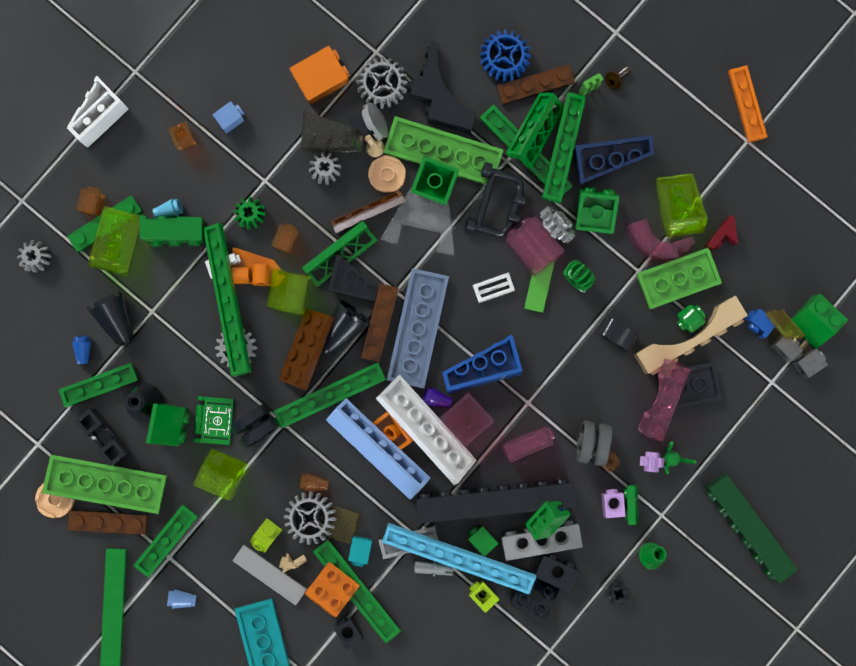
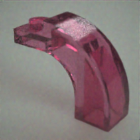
(650, 246)

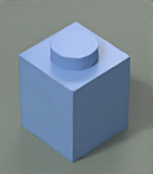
(229, 117)

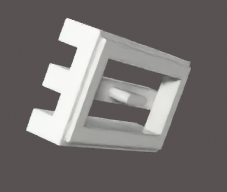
(478, 293)

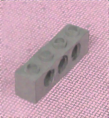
(512, 551)

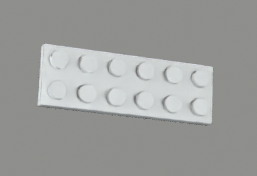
(426, 429)

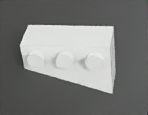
(96, 114)

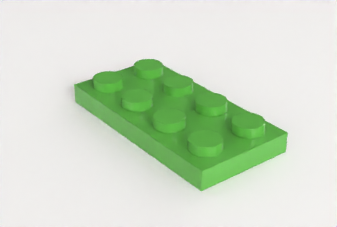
(678, 278)

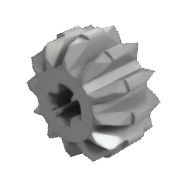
(326, 161)
(28, 261)

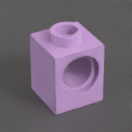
(619, 510)

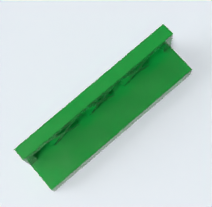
(534, 125)
(336, 247)

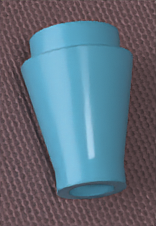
(171, 208)

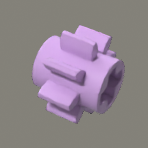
(652, 461)

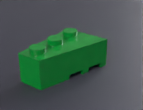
(172, 230)

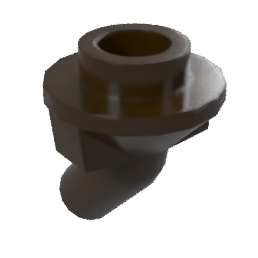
(614, 79)

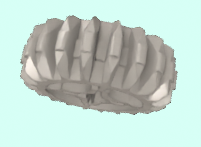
(390, 70)
(316, 523)

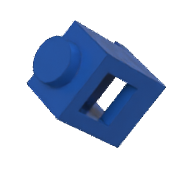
(759, 323)

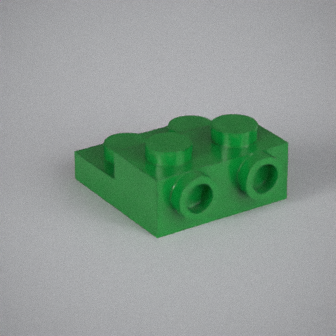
(597, 210)

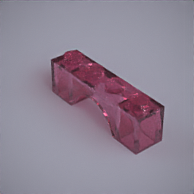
(671, 383)

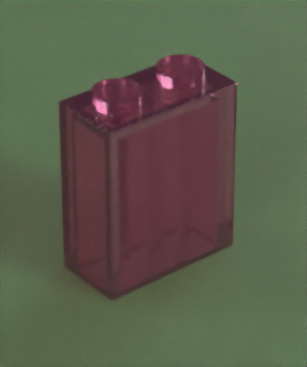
(534, 245)
(528, 443)

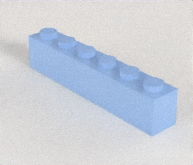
(378, 449)

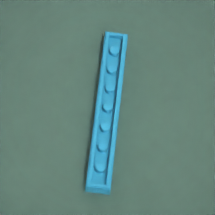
(459, 558)

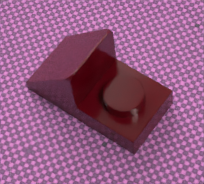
(726, 231)

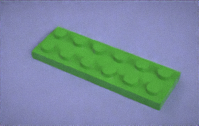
(413, 141)
(104, 484)

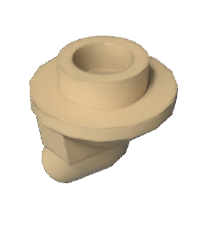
(374, 146)
(287, 563)

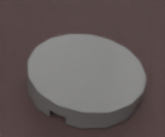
(375, 121)

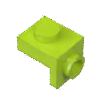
(265, 535)

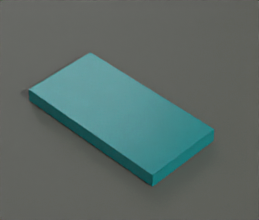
(262, 634)

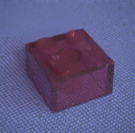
(466, 419)

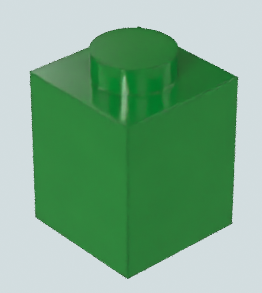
(482, 539)

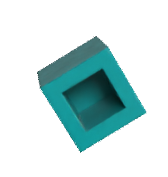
(360, 551)

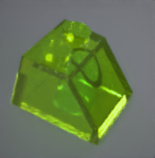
(288, 291)
(220, 474)

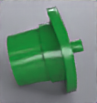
(652, 555)

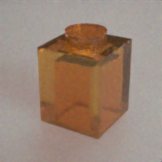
(182, 136)
(90, 201)
(286, 238)

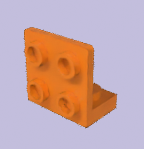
(331, 589)

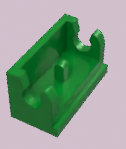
(546, 520)

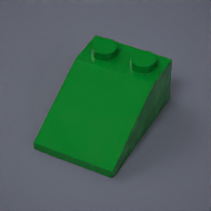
(167, 425)

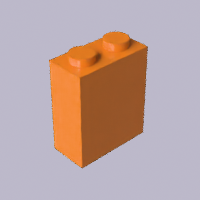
(320, 74)

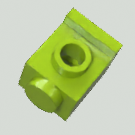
(486, 602)

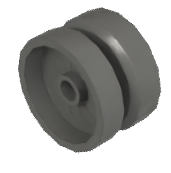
(594, 443)

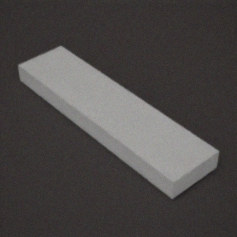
(269, 574)

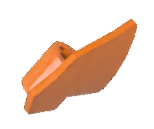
(253, 269)

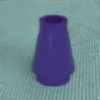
(436, 398)

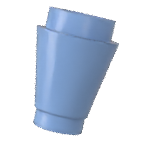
(180, 599)

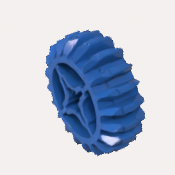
(508, 62)

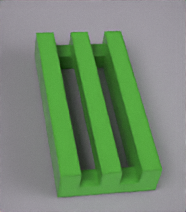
(590, 84)

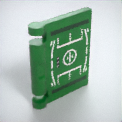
(214, 420)

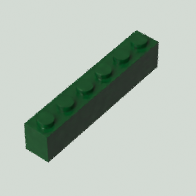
(751, 529)

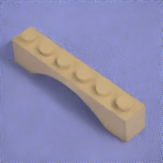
(724, 315)

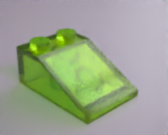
(680, 205)
(114, 241)

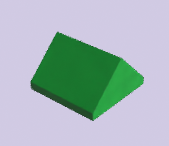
(435, 180)

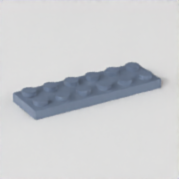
(418, 327)

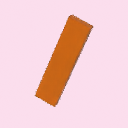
(747, 104)

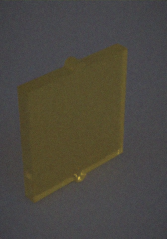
(784, 324)
(344, 524)

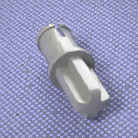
(433, 568)

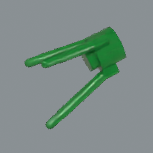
(672, 458)

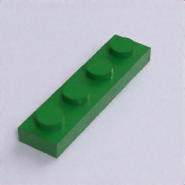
(85, 236)
(98, 385)
(165, 540)

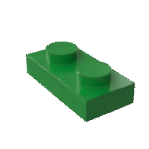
(631, 497)

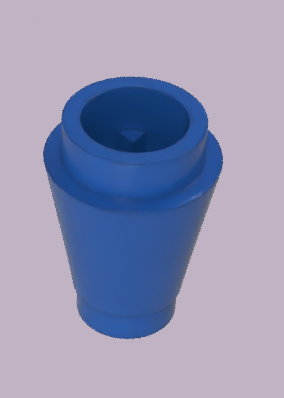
(81, 348)

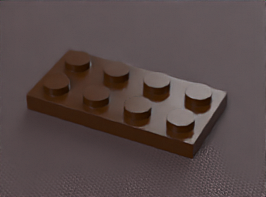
(306, 349)

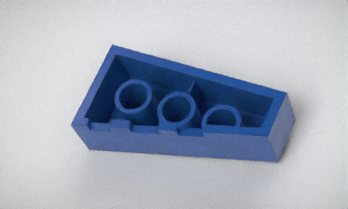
(485, 367)

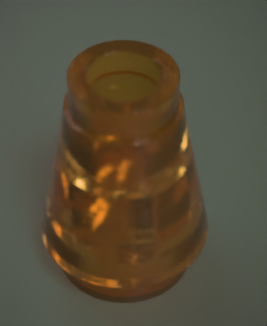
(313, 483)

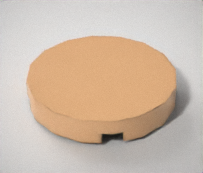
(387, 174)
(52, 505)

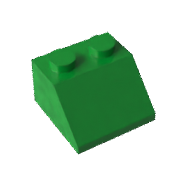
(818, 320)

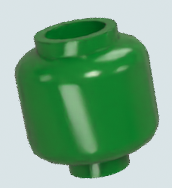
(691, 318)

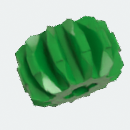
(242, 216)
(579, 275)

